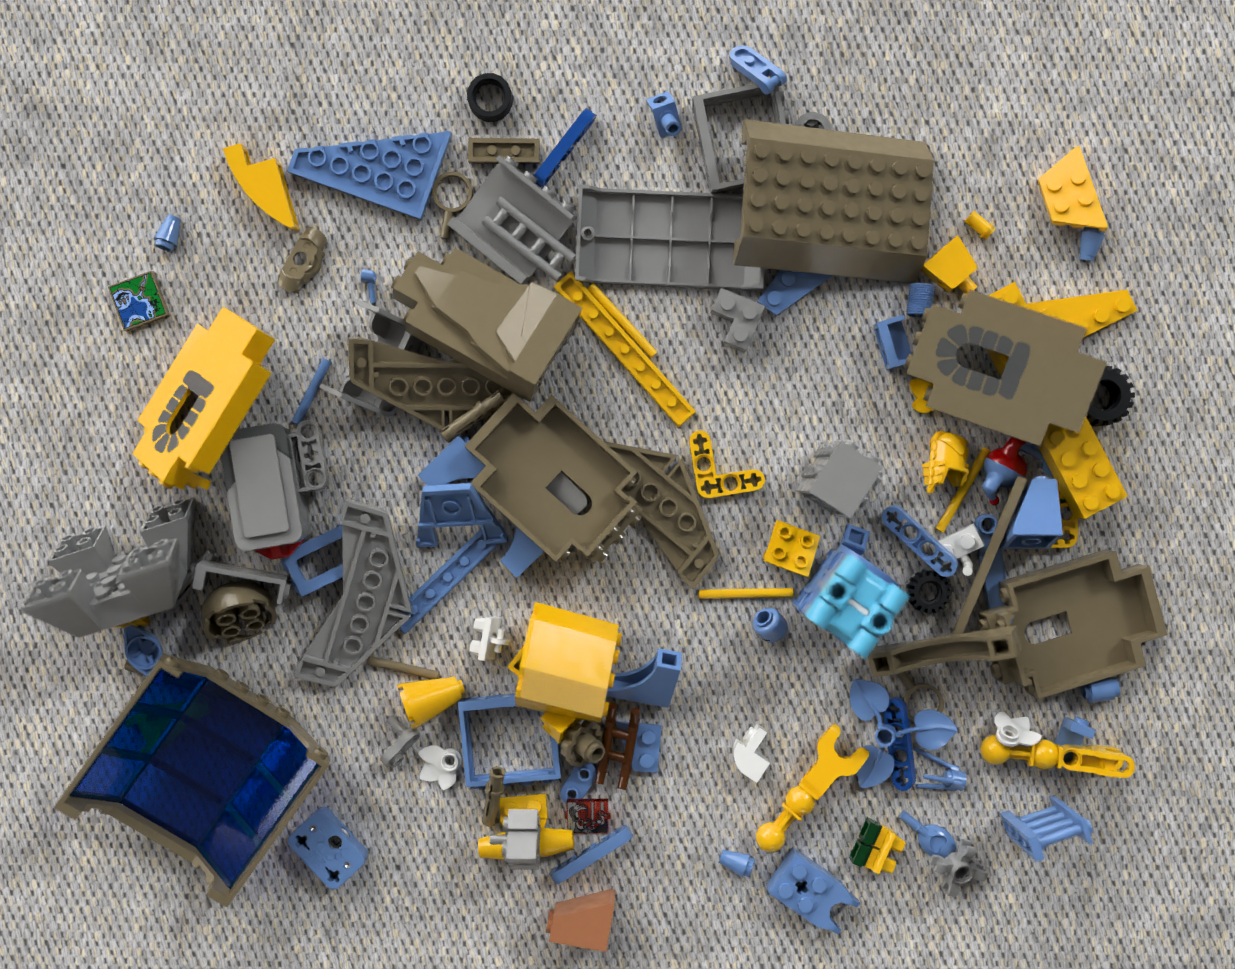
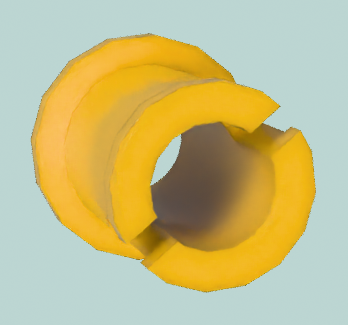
(980, 225)

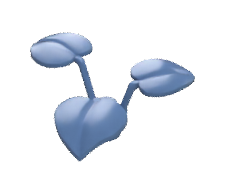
(871, 699)

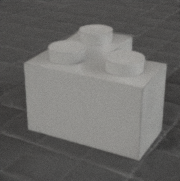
(743, 315)

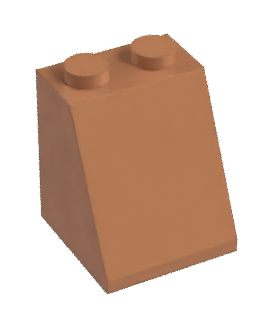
(583, 921)

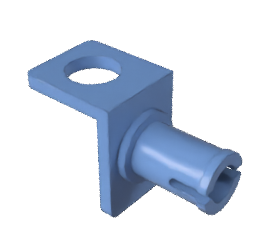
(665, 115)

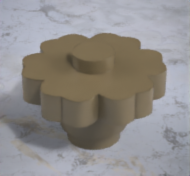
(583, 744)

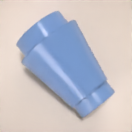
(168, 234)
(1090, 243)
(737, 862)

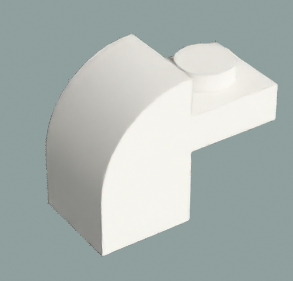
(747, 758)

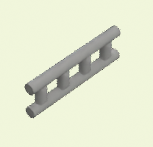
(544, 238)

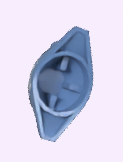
(141, 648)

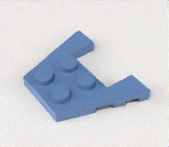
(455, 506)

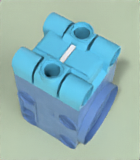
(851, 599)

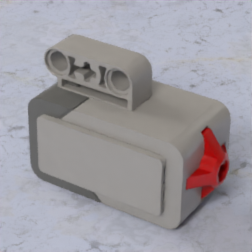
(270, 484)

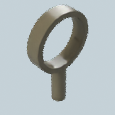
(449, 212)
(911, 687)

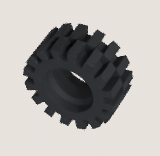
(941, 598)

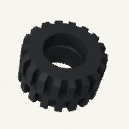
(1119, 399)

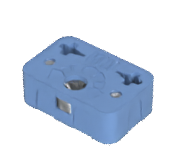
(323, 853)

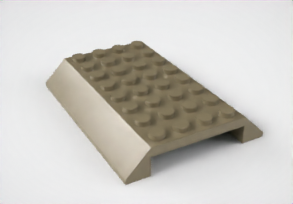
(834, 203)

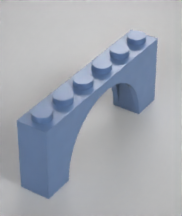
(458, 463)
(650, 683)

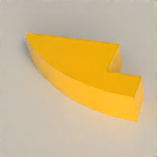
(263, 184)

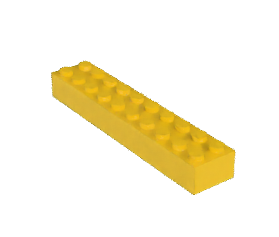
(1072, 457)

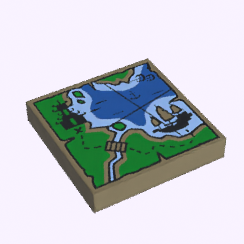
(139, 301)

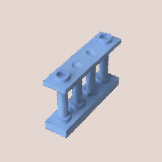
(1046, 827)

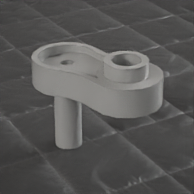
(407, 738)

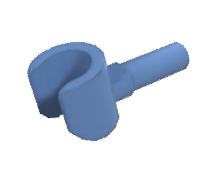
(369, 277)

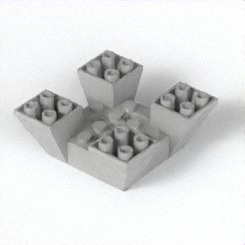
(108, 590)

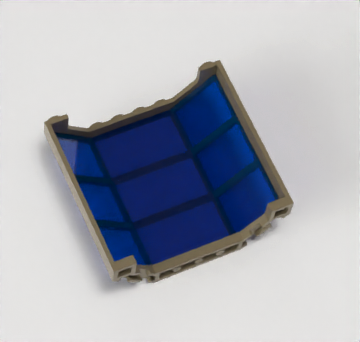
(201, 771)

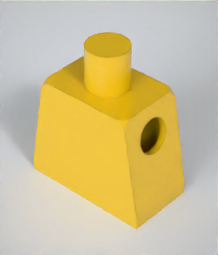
(951, 267)

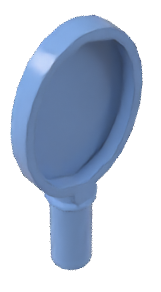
(931, 837)

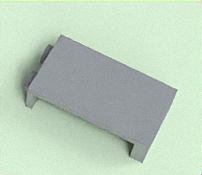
(204, 567)

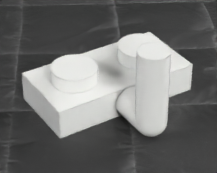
(960, 545)

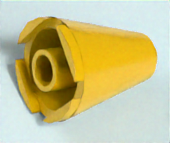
(429, 698)

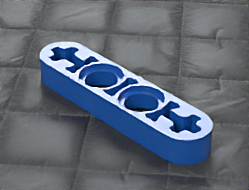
(564, 147)
(901, 743)

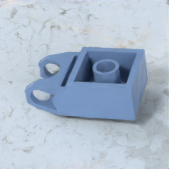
(815, 896)

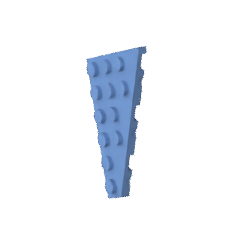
(385, 172)

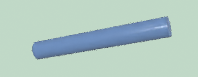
(311, 391)

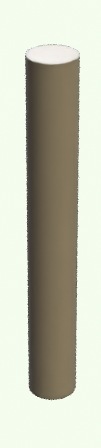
(402, 667)

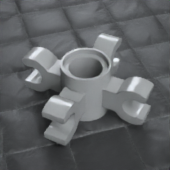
(958, 867)

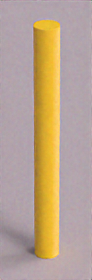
(622, 320)
(962, 490)
(745, 593)

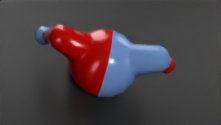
(1003, 467)

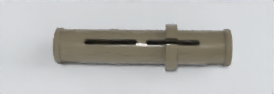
(470, 418)
(494, 790)

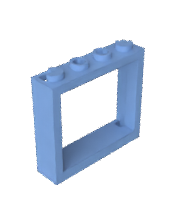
(524, 777)

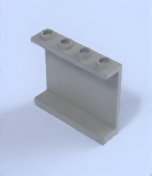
(528, 198)

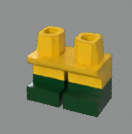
(874, 847)

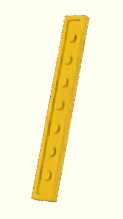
(626, 350)

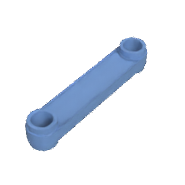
(997, 569)

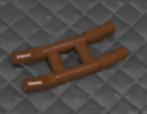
(625, 758)

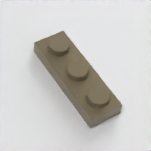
(487, 150)

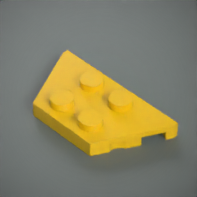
(1071, 194)

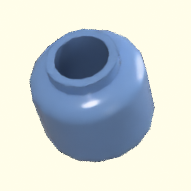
(770, 625)

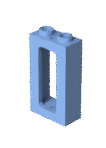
(290, 564)

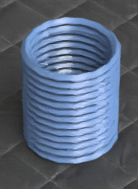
(920, 297)

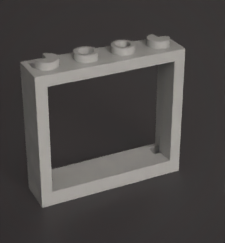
(724, 96)

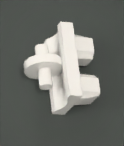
(491, 639)

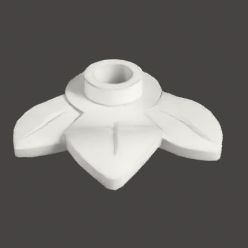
(1015, 731)
(437, 767)

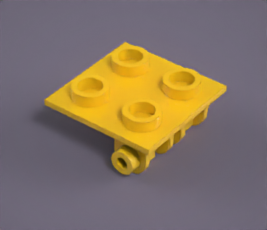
(791, 548)

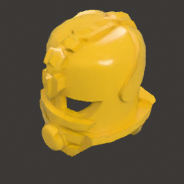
(947, 458)

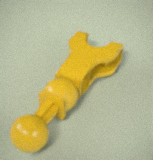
(1046, 755)
(802, 798)

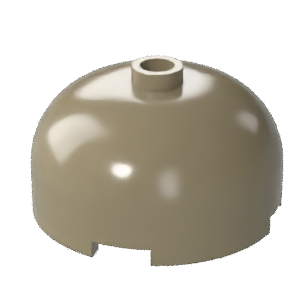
(234, 600)

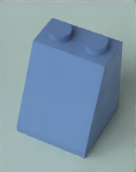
(1036, 518)

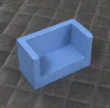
(892, 341)

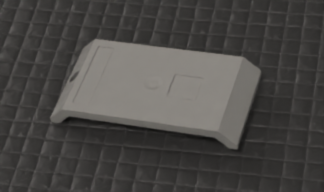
(661, 239)

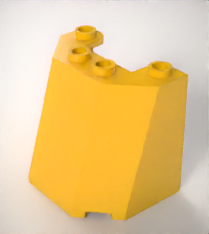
(567, 663)

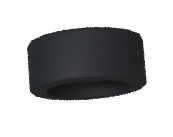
(476, 84)

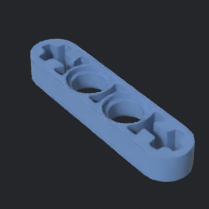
(923, 537)
(591, 854)

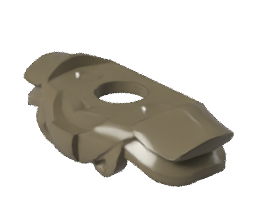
(294, 276)

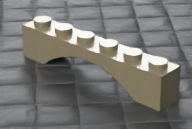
(977, 645)

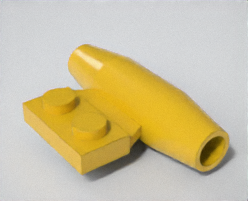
(551, 839)

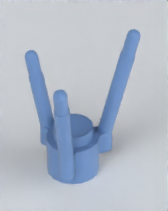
(951, 779)

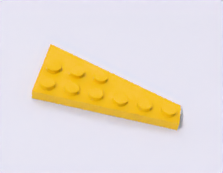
(1089, 311)

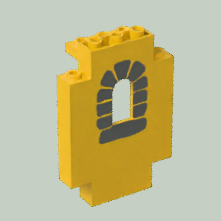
(227, 377)

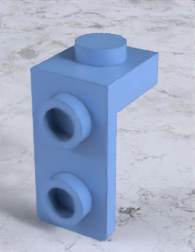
(1073, 733)

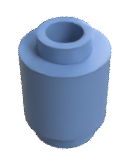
(1101, 690)

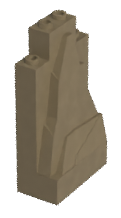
(485, 318)

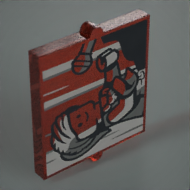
(588, 815)

